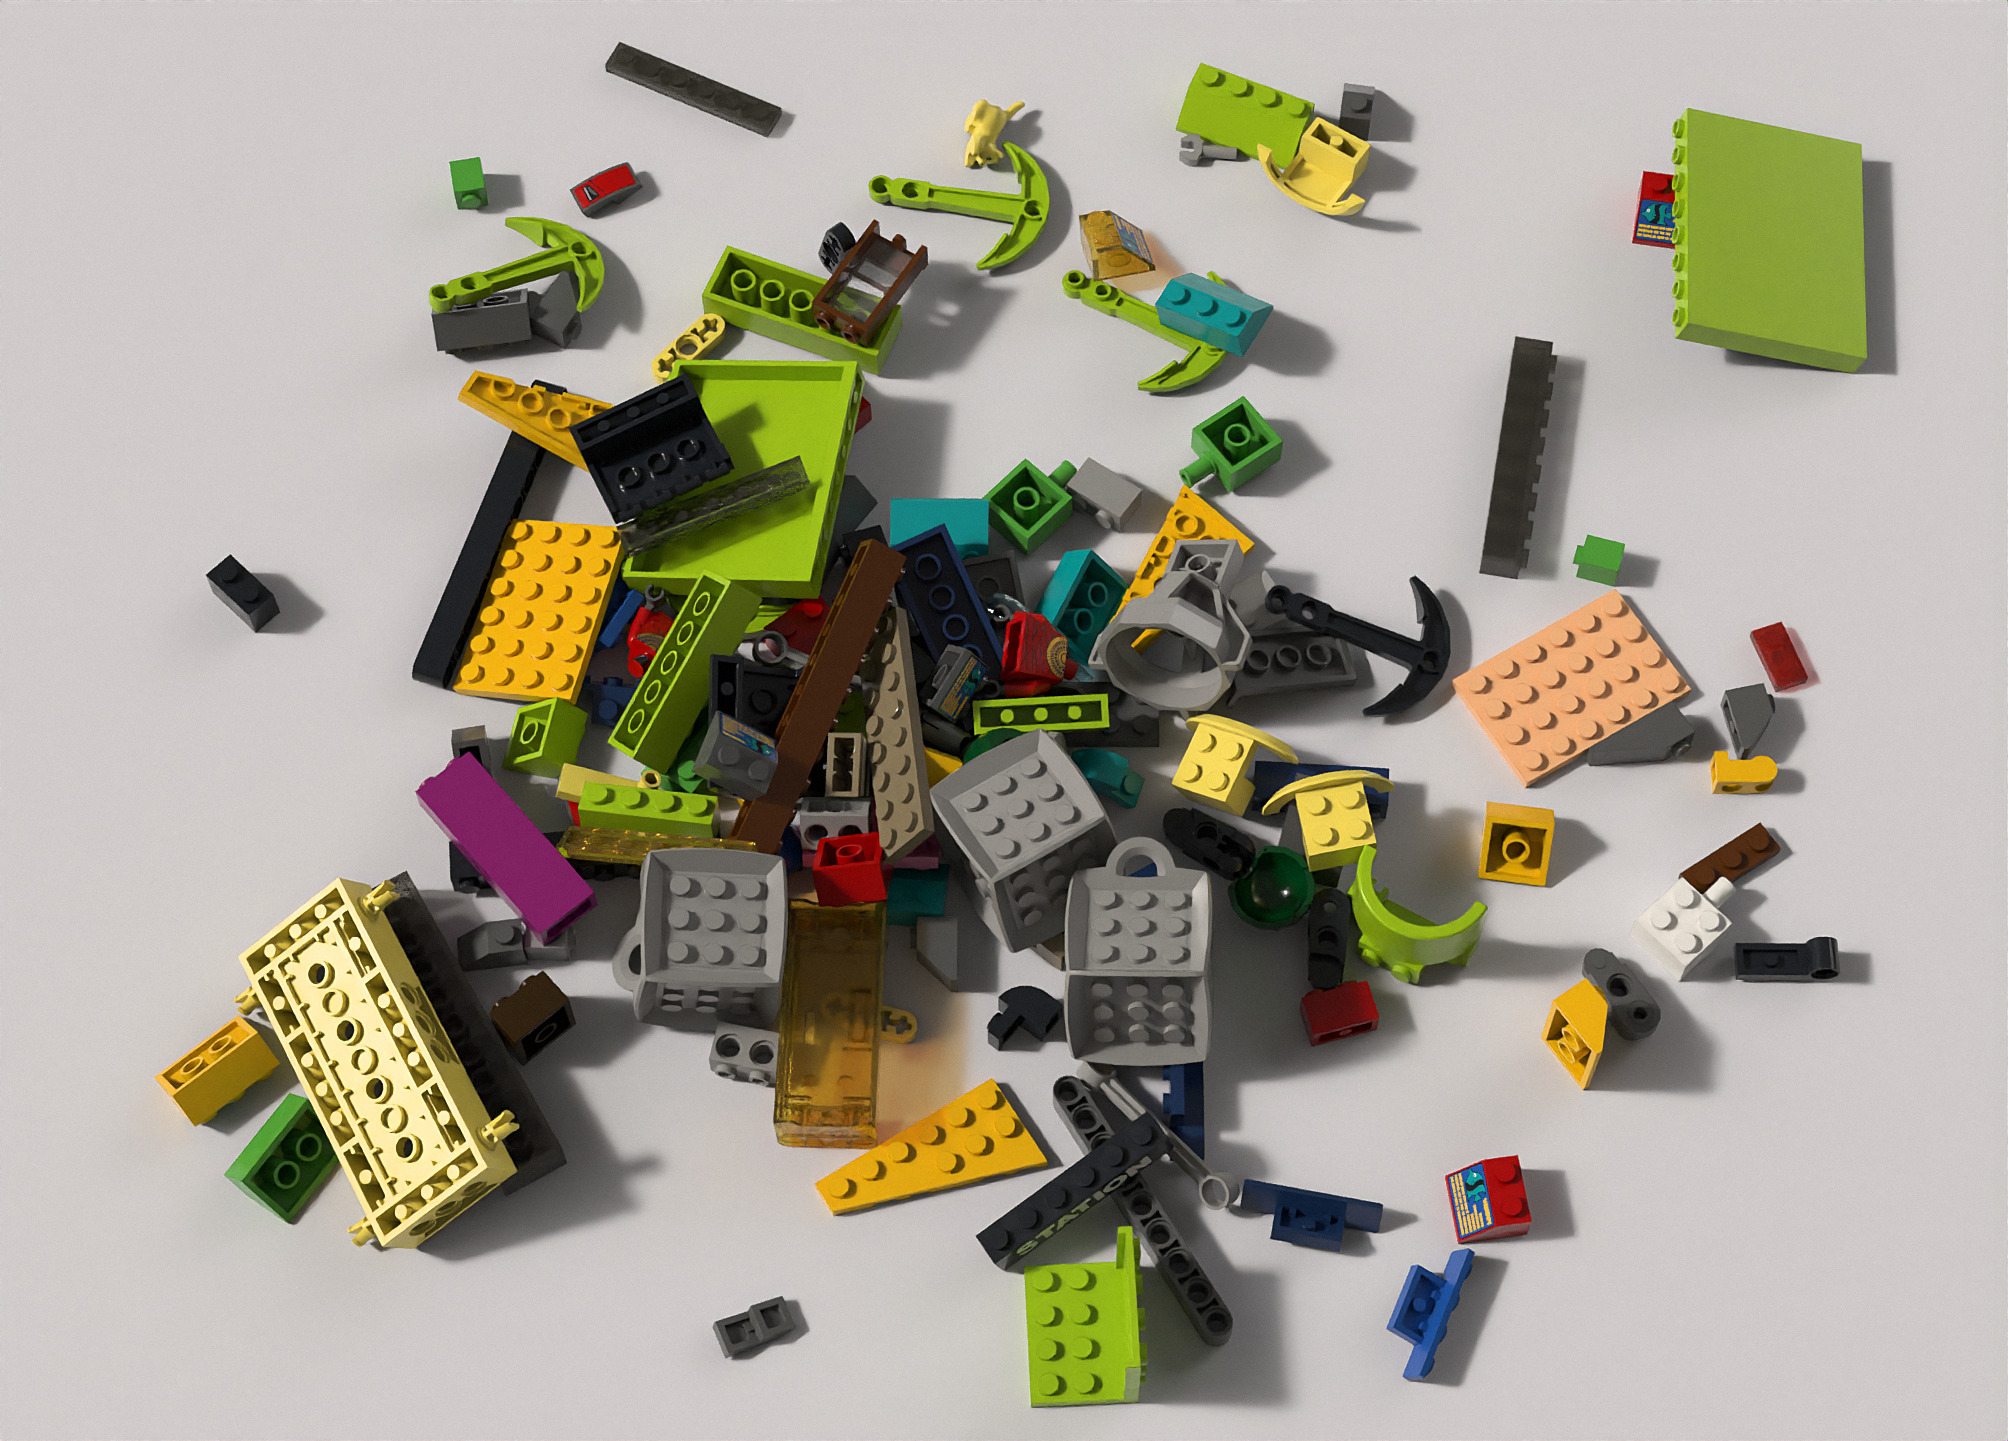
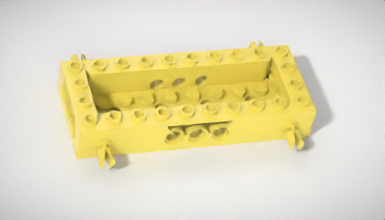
(394, 1040)

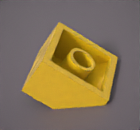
(1516, 843)

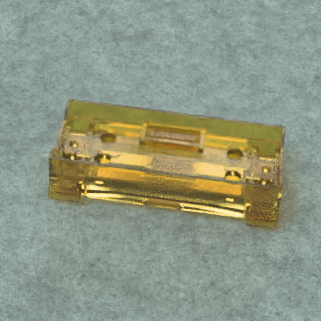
(831, 1025)

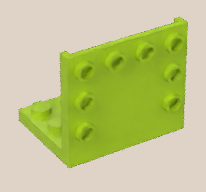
(1086, 1329)

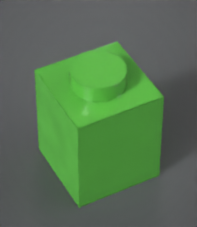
(468, 183)
(1599, 560)

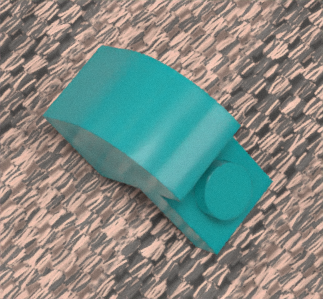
(1109, 775)

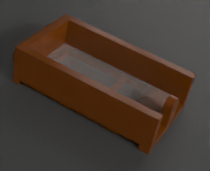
(867, 285)

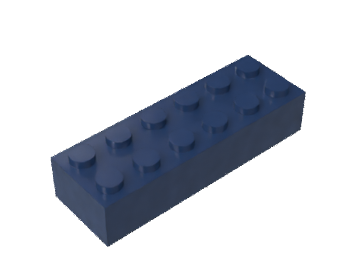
(947, 605)

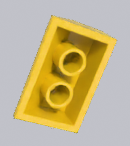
(1577, 1030)
(217, 1071)

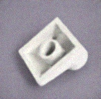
(1249, 603)

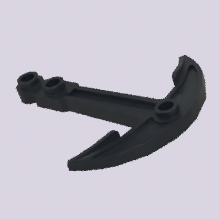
(1397, 648)

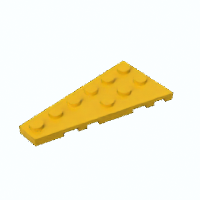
(532, 411)
(1187, 520)
(947, 1149)

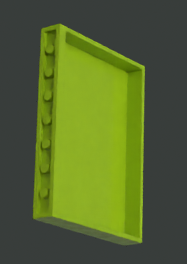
(1768, 241)
(763, 418)

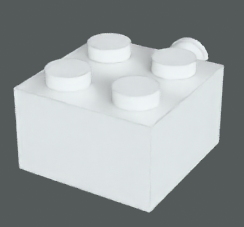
(1684, 925)

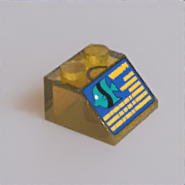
(1113, 246)

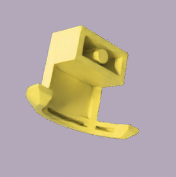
(1322, 170)
(1219, 759)
(1332, 815)

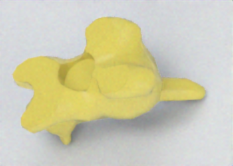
(985, 126)

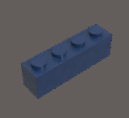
(1273, 776)

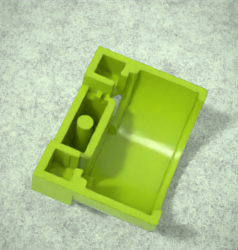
(1402, 938)

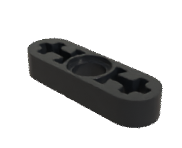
(836, 246)

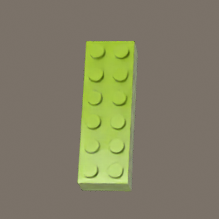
(778, 305)
(678, 677)

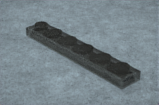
(693, 89)
(713, 506)

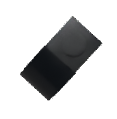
(1027, 1008)

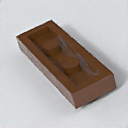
(1732, 859)

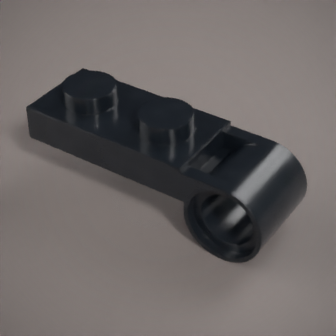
(1787, 961)

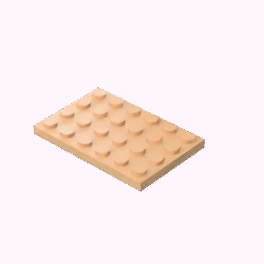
(1569, 687)

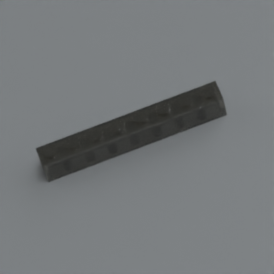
(1516, 458)

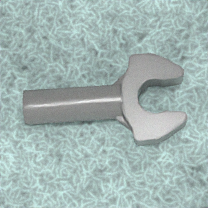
(1201, 150)

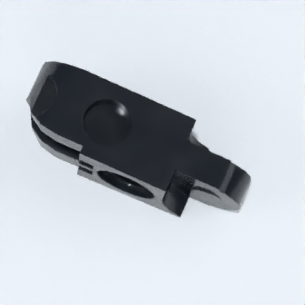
(1187, 827)
(1324, 964)

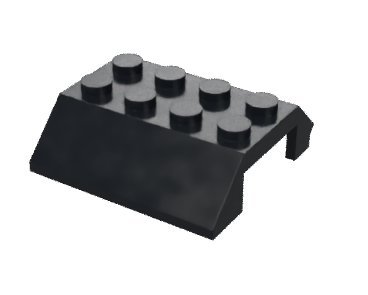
(651, 449)
(759, 700)

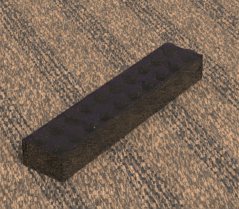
(474, 1037)

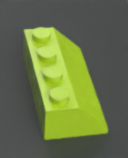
(1243, 114)

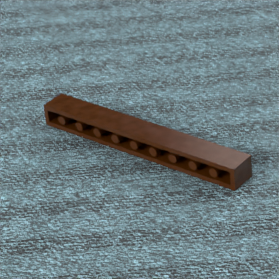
(821, 692)

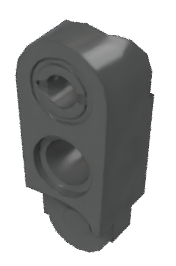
(1607, 972)

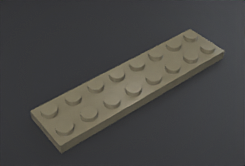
(895, 739)

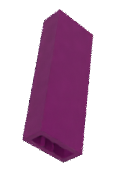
(506, 848)

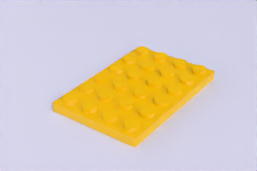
(541, 611)

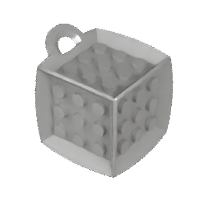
(1018, 831)
(708, 939)
(1139, 961)

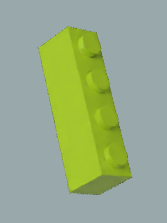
(1053, 714)
(648, 810)

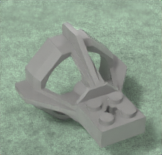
(1190, 607)

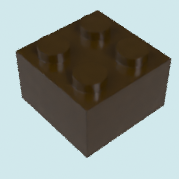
(532, 1017)

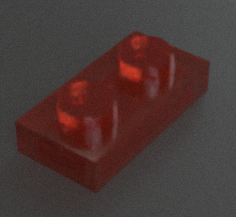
(1778, 656)

